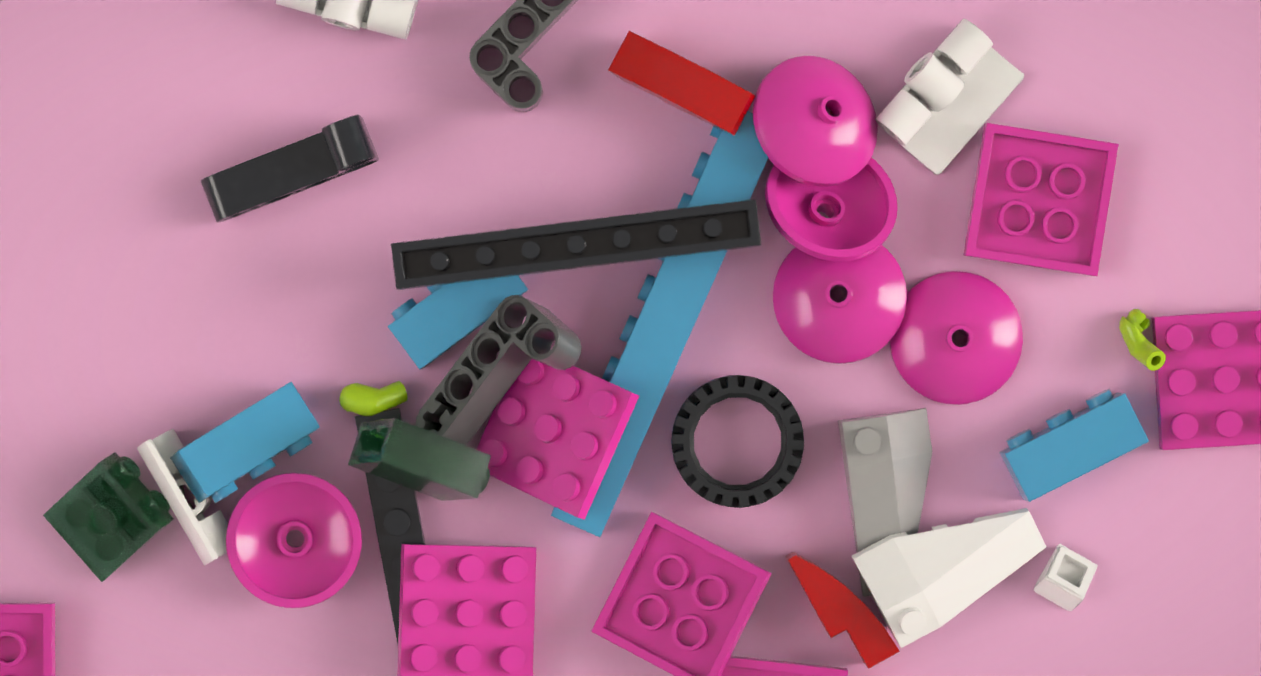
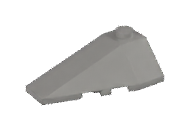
(885, 474)

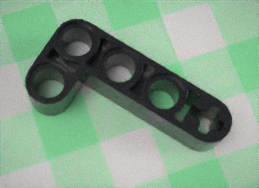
(290, 169)

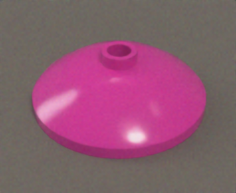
(799, 131)
(858, 212)
(843, 329)
(925, 347)
(289, 573)

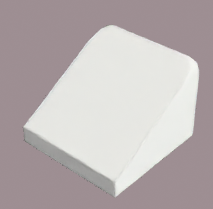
(1065, 578)

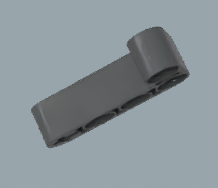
(515, 49)
(459, 415)

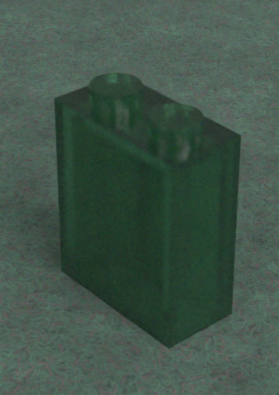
(420, 460)

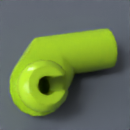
(1136, 342)
(370, 400)

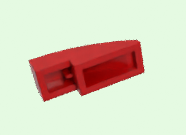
(681, 83)
(843, 610)

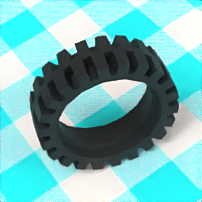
(778, 476)

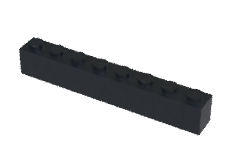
(576, 244)

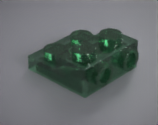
(109, 515)

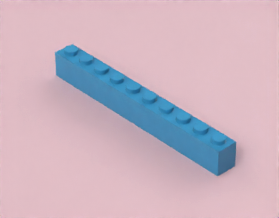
(670, 311)

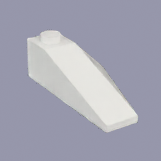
(940, 572)

